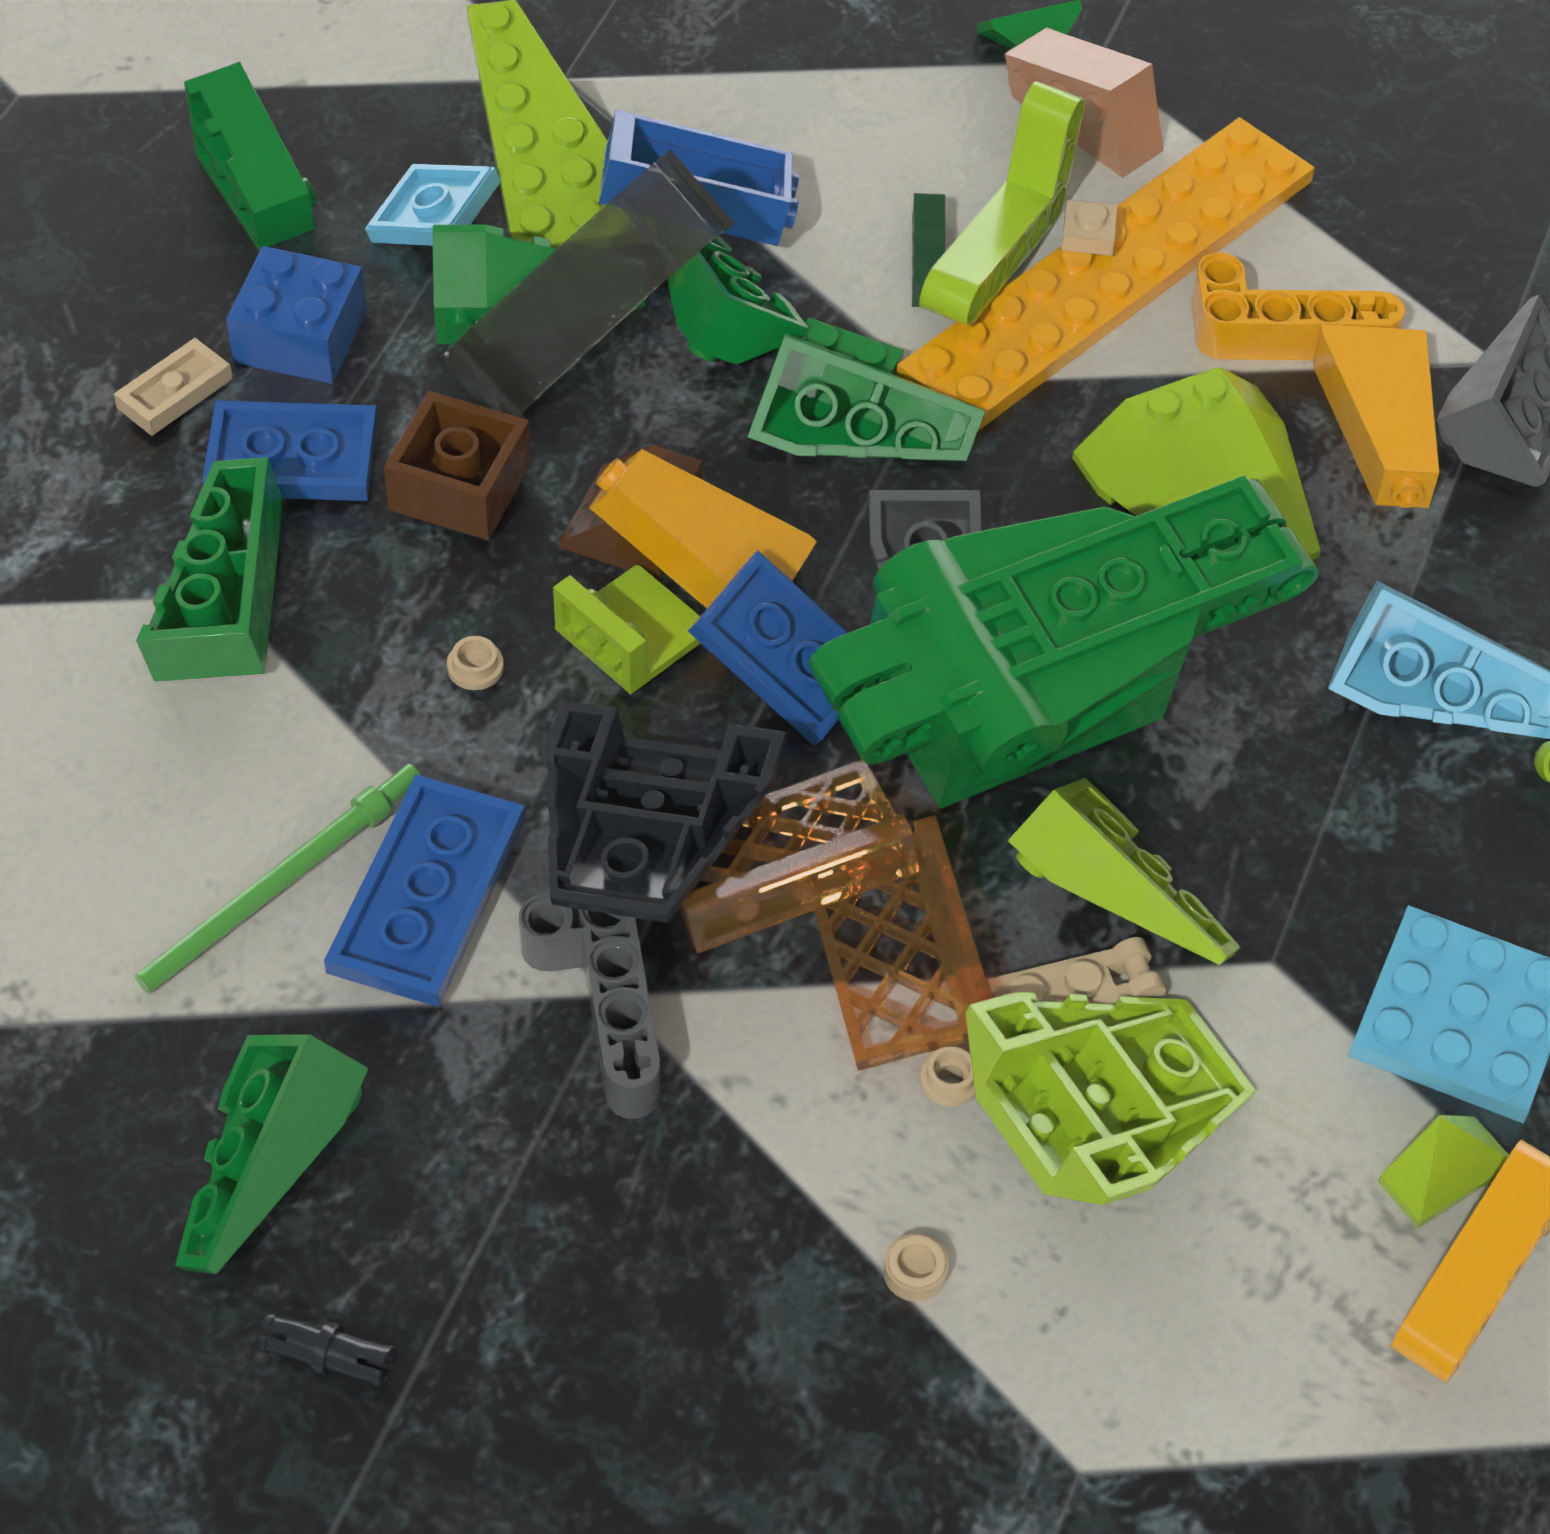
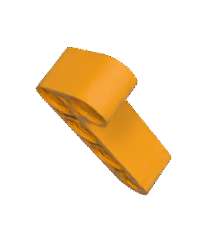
(1275, 323)
(1479, 1265)

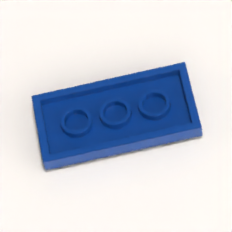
(425, 890)

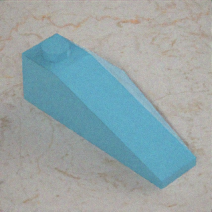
(1432, 668)

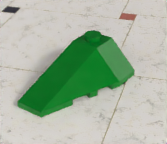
(476, 270)
(725, 308)
(848, 408)
(281, 1112)

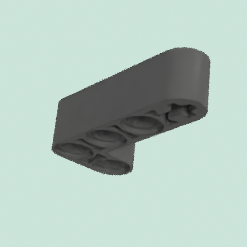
(612, 1000)

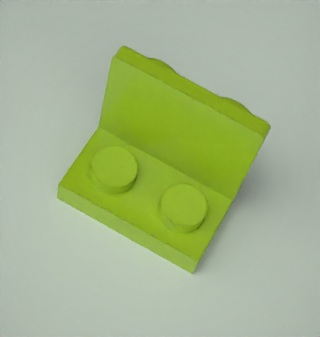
(627, 627)

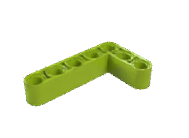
(1018, 213)

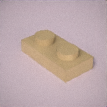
(173, 386)

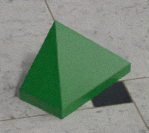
(1019, 27)

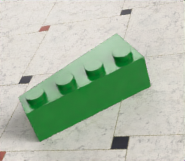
(220, 593)

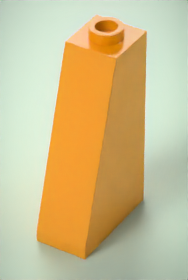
(1384, 407)
(691, 526)

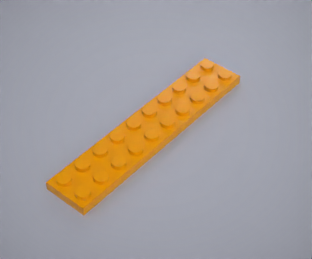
(1081, 297)

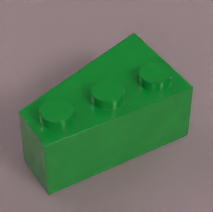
(247, 157)

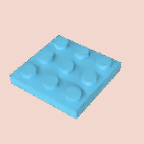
(1460, 1015)

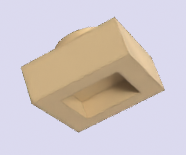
(1089, 227)

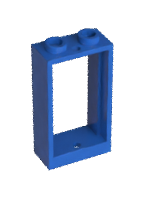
(743, 177)

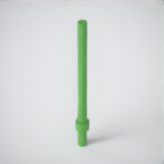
(366, 810)

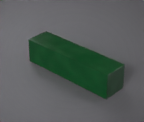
(927, 238)

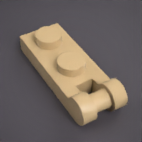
(1088, 976)

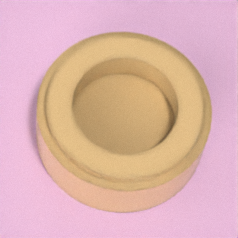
(916, 1267)

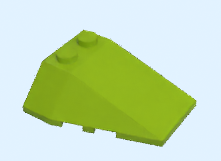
(1192, 440)
(1098, 1091)

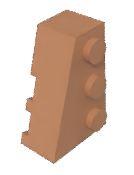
(1119, 95)

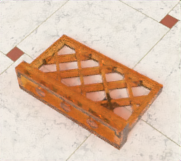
(807, 879)
(952, 946)

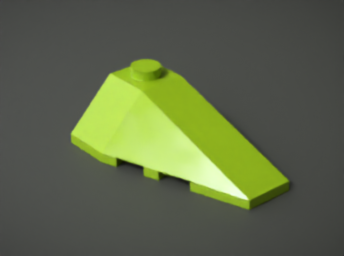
(1088, 850)

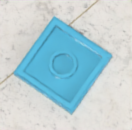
(432, 197)

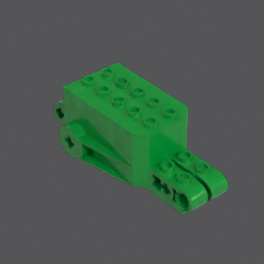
(1050, 632)

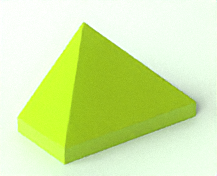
(1443, 1167)

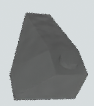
(1502, 404)
(916, 516)

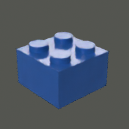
(297, 314)

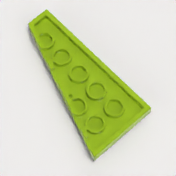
(537, 126)

